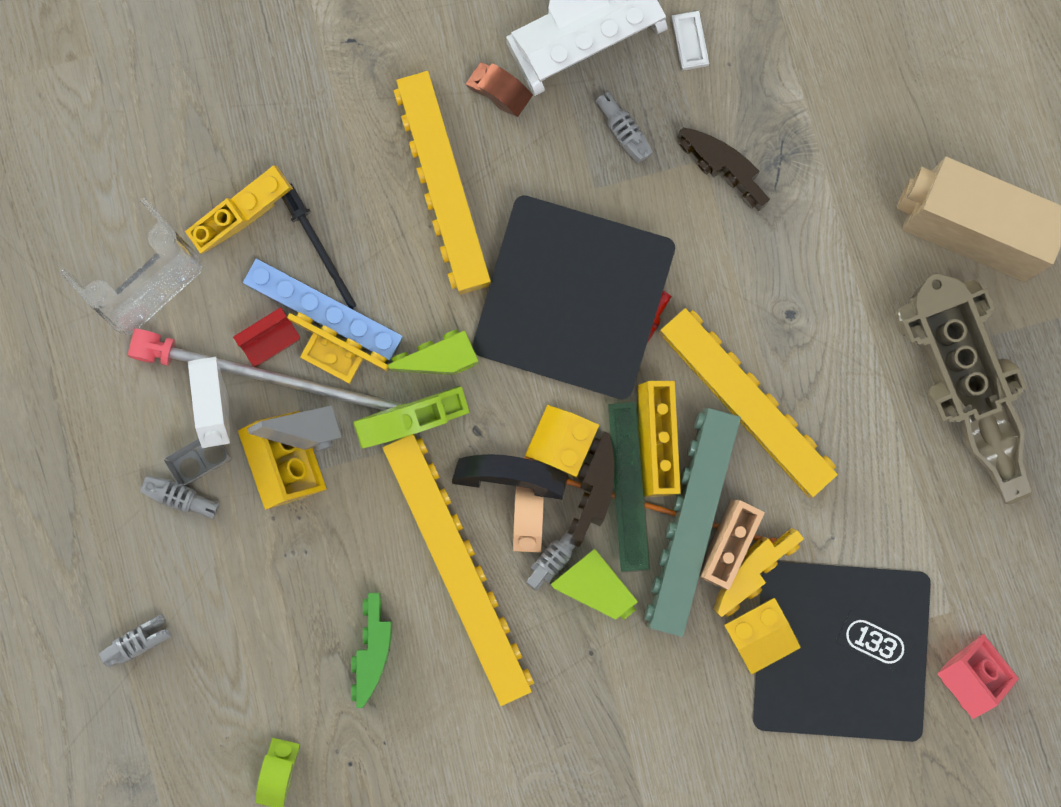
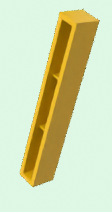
(443, 182)
(743, 398)

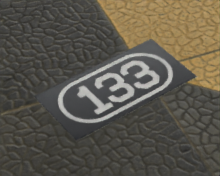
(875, 641)

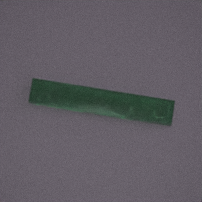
(629, 487)

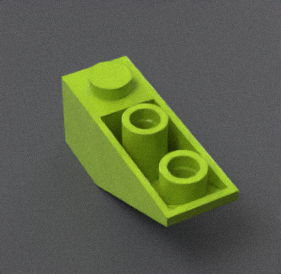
(442, 358)

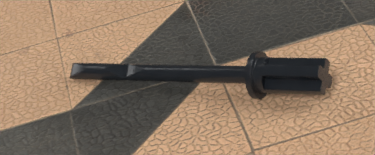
(299, 213)

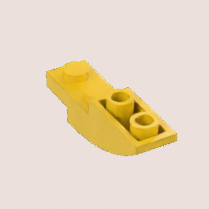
(239, 211)
(759, 558)

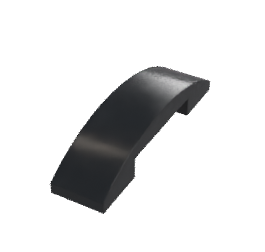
(511, 471)

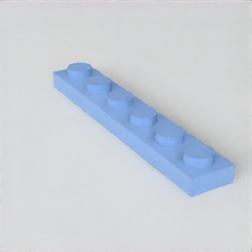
(322, 309)

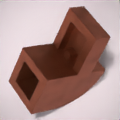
(500, 88)

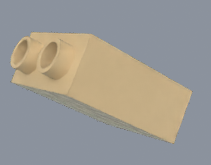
(982, 219)

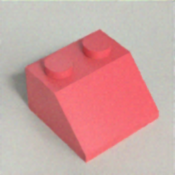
(978, 677)

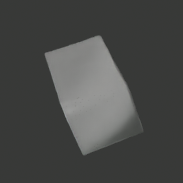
(188, 452)

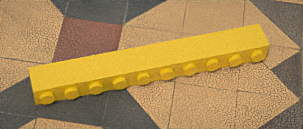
(458, 570)

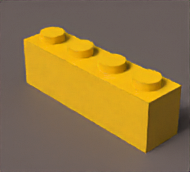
(659, 438)

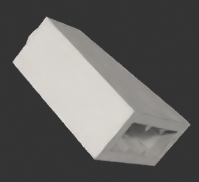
(209, 402)

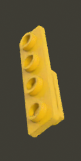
(332, 354)

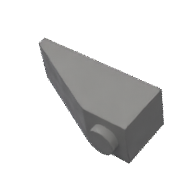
(301, 430)

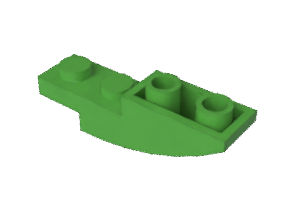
(371, 662)

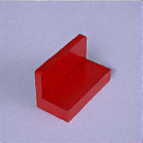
(267, 337)

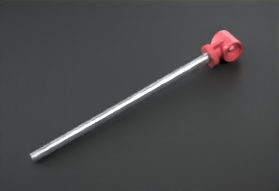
(147, 346)

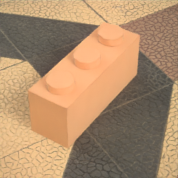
(730, 543)

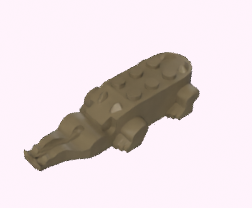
(968, 377)

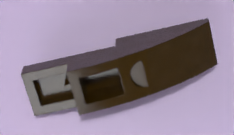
(718, 156)
(598, 480)

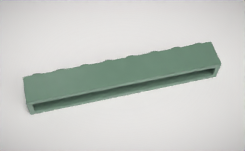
(692, 522)

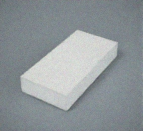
(690, 40)

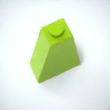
(596, 586)

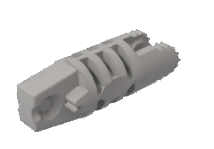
(135, 642)

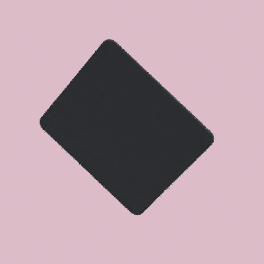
(573, 297)
(828, 685)

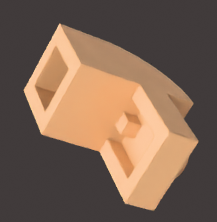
(527, 521)

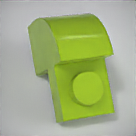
(277, 773)

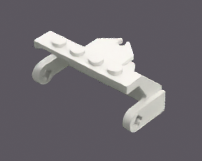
(577, 31)

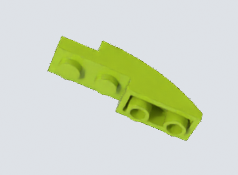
(411, 417)

